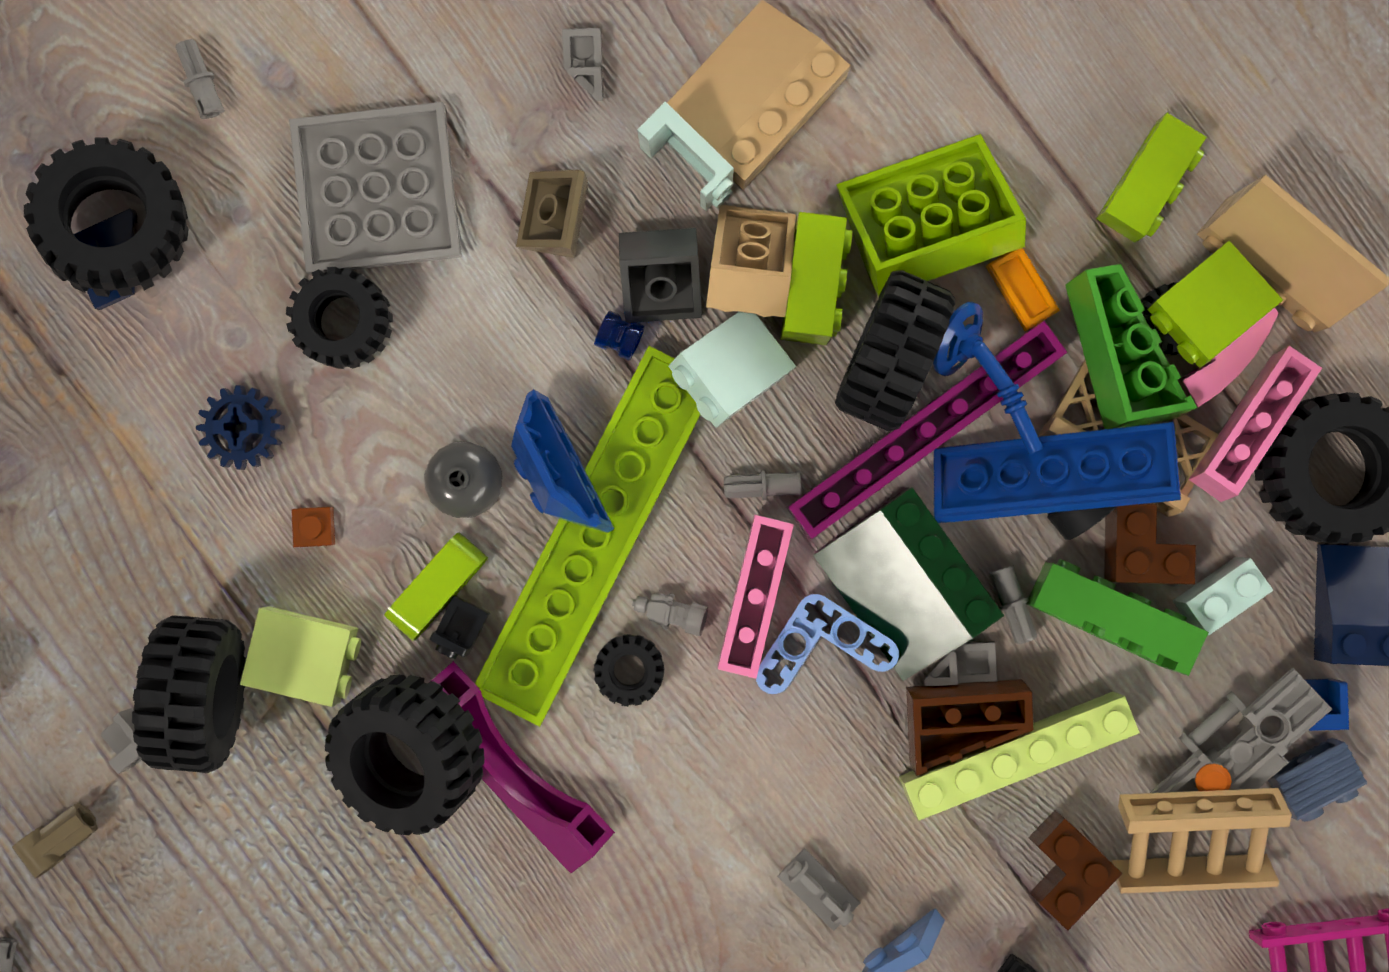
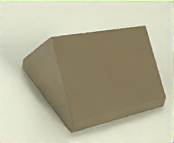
(553, 212)

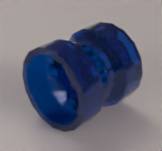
(611, 331)

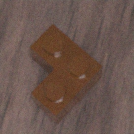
(1133, 550)
(1079, 874)

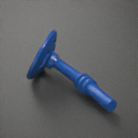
(966, 344)

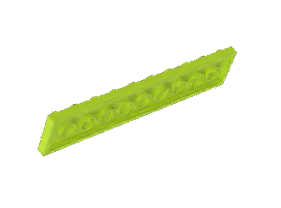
(585, 562)

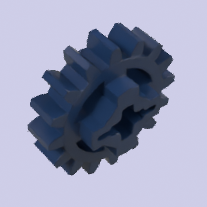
(240, 412)

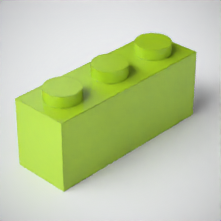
(1153, 178)

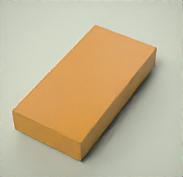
(1022, 288)

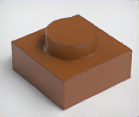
(313, 527)

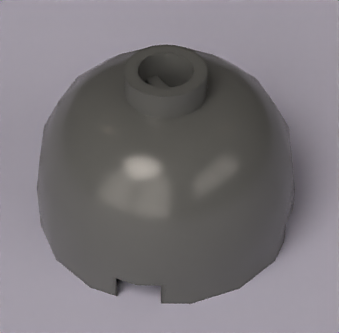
(481, 481)

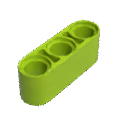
(435, 586)

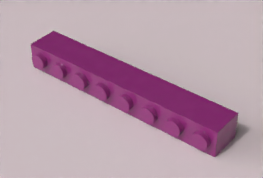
(922, 433)

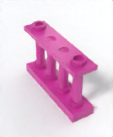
(1277, 935)

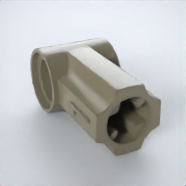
(49, 844)

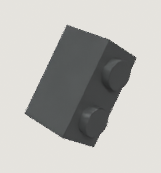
(660, 275)

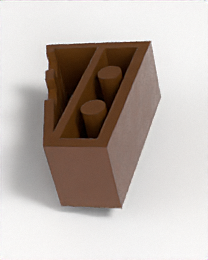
(963, 718)

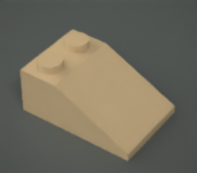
(751, 261)

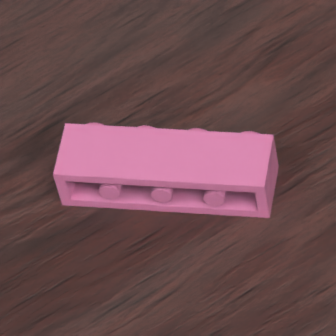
(1255, 424)
(755, 596)

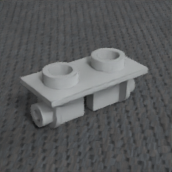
(819, 890)

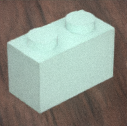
(1223, 594)

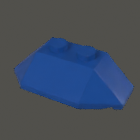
(553, 467)

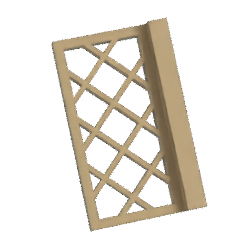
(1060, 425)

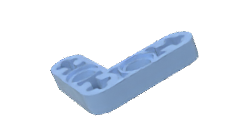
(812, 633)

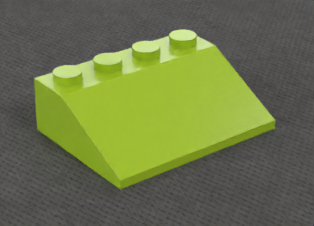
(933, 213)

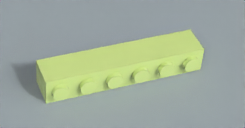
(1047, 746)

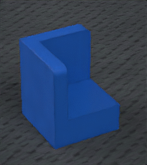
(1335, 694)

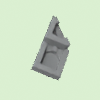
(584, 58)
(966, 665)

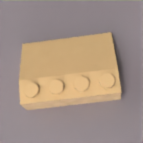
(759, 89)
(1295, 253)

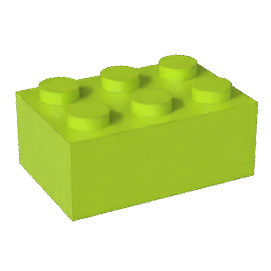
(816, 279)

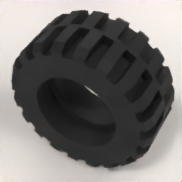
(96, 169)
(895, 350)
(1288, 478)
(189, 694)
(377, 781)

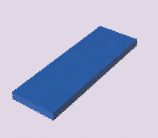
(1066, 475)

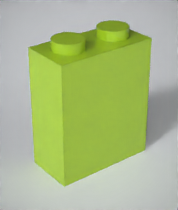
(1213, 305)

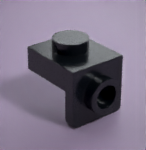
(459, 628)

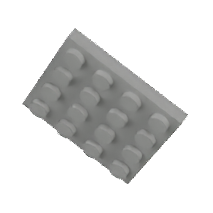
(375, 188)

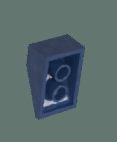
(1352, 605)

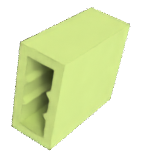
(300, 656)

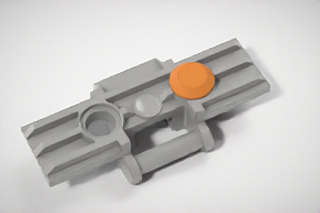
(1251, 756)

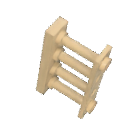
(1200, 812)

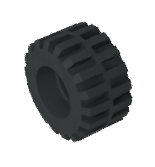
(313, 300)

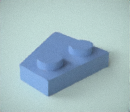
(908, 948)

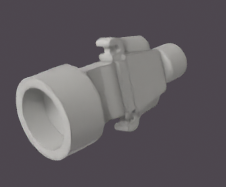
(665, 611)

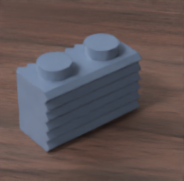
(1319, 778)

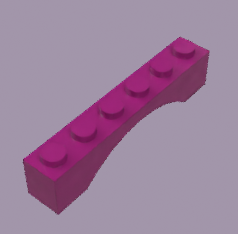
(559, 822)

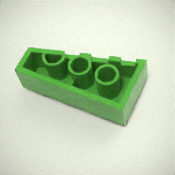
(1123, 353)
(1117, 618)

